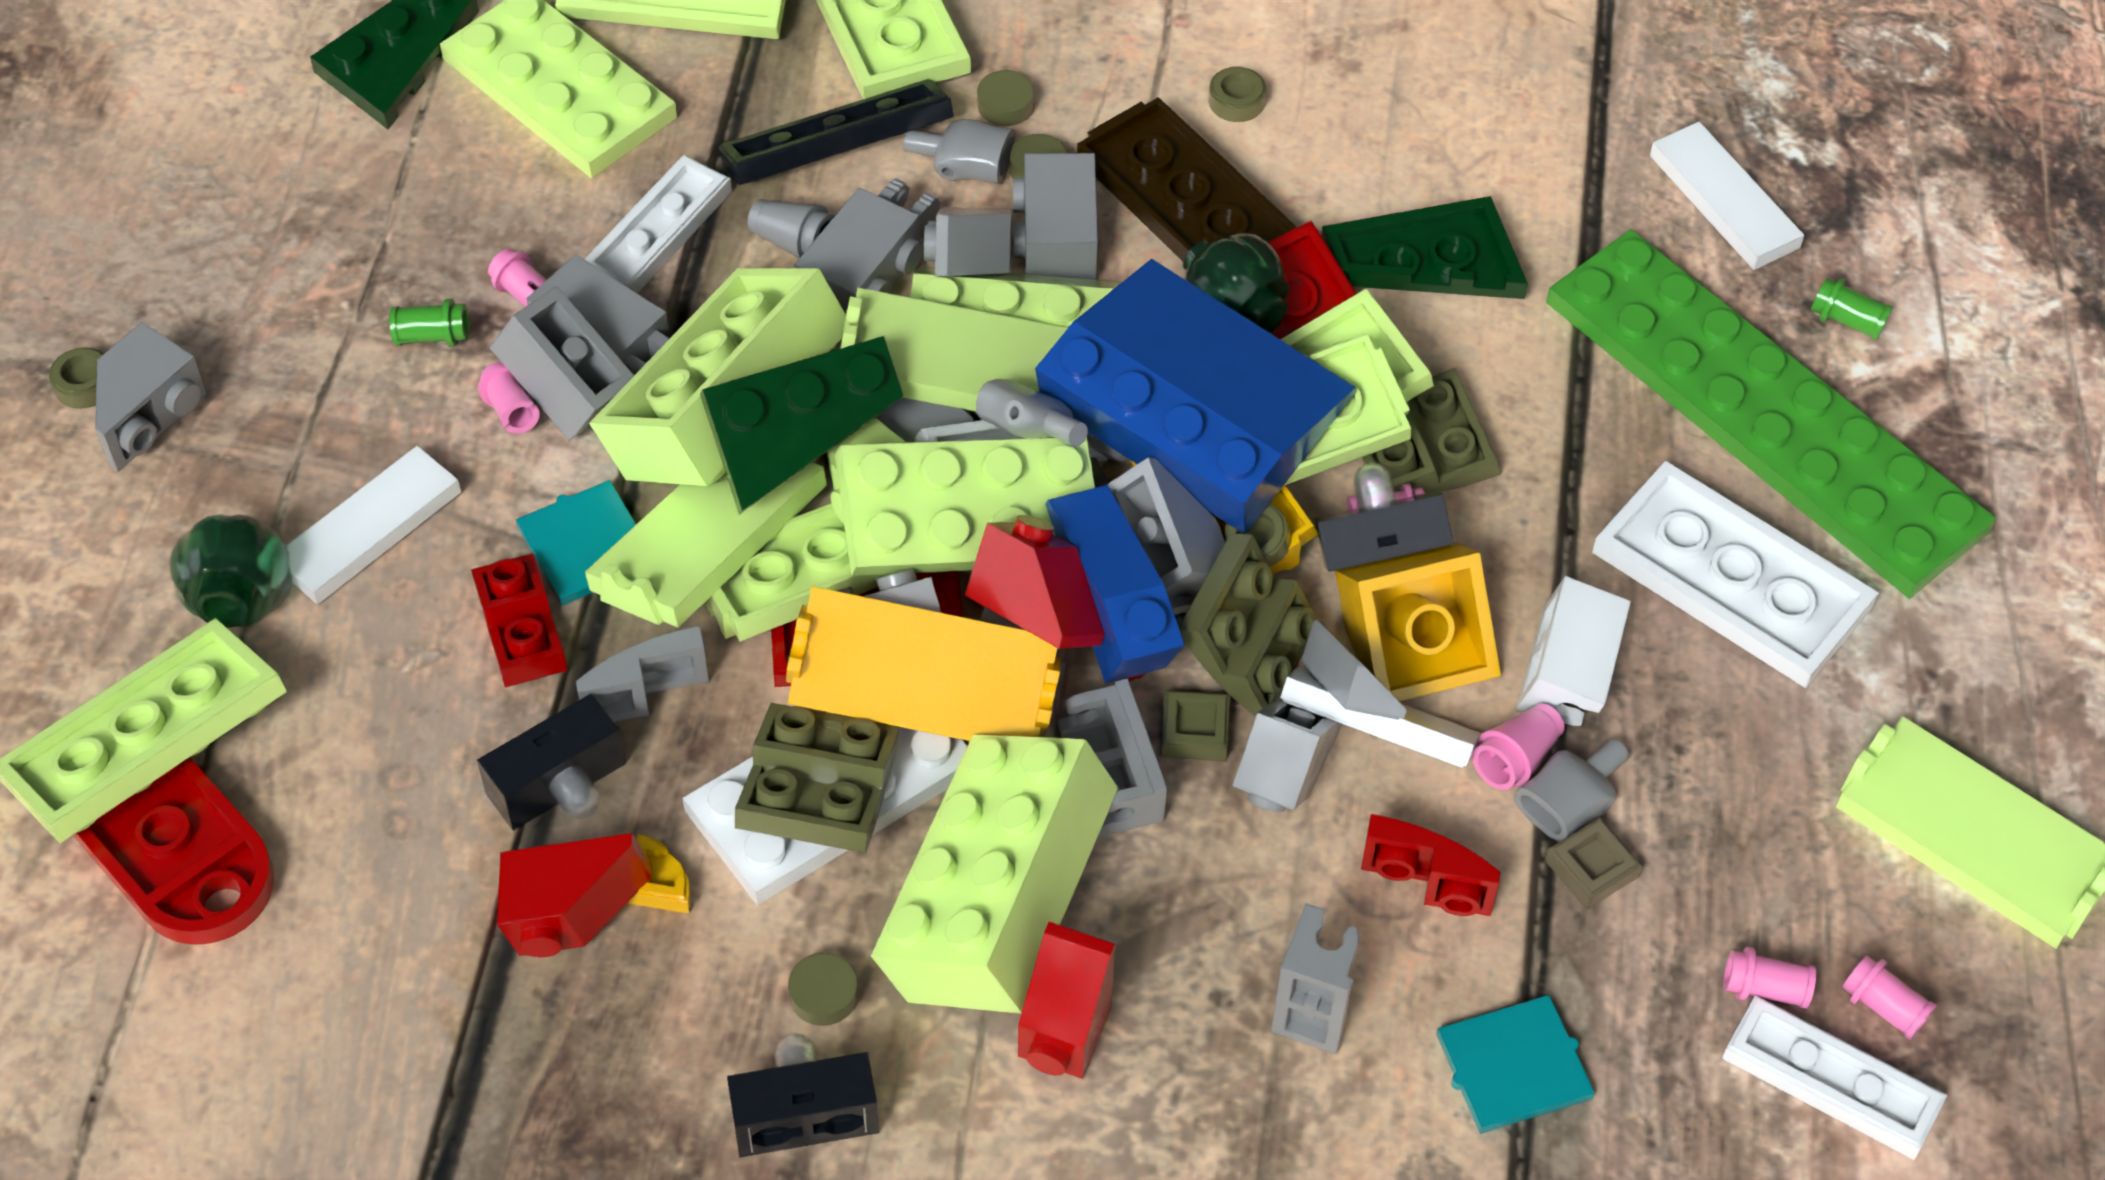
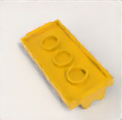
(920, 668)

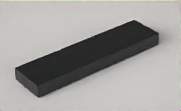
(835, 131)

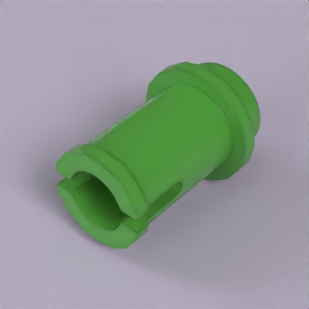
(1851, 308)
(430, 323)

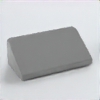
(1347, 677)

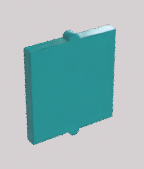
(574, 536)
(1515, 1064)

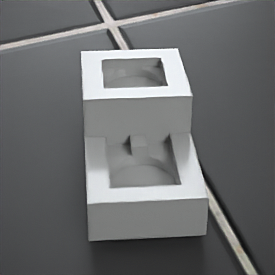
(645, 668)

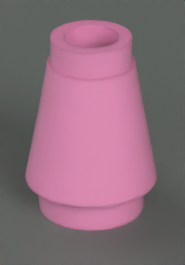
(1517, 747)

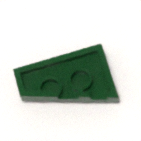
(389, 53)
(1430, 250)
(795, 413)

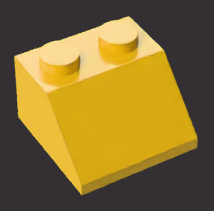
(1421, 620)

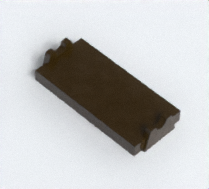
(1177, 180)

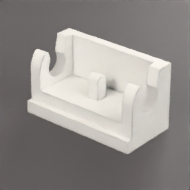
(1574, 650)

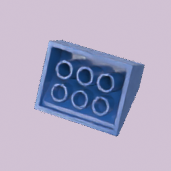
(1196, 388)

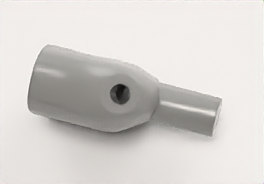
(966, 150)
(1028, 412)
(1571, 790)

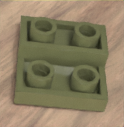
(1445, 441)
(1248, 624)
(817, 777)

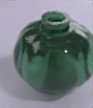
(1242, 275)
(222, 563)

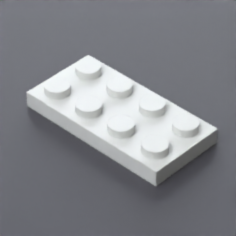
(1735, 573)
(770, 863)

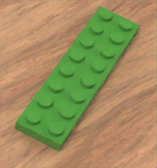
(1771, 413)

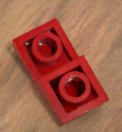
(519, 620)
(1454, 875)

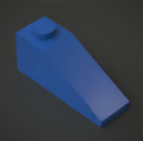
(1123, 582)

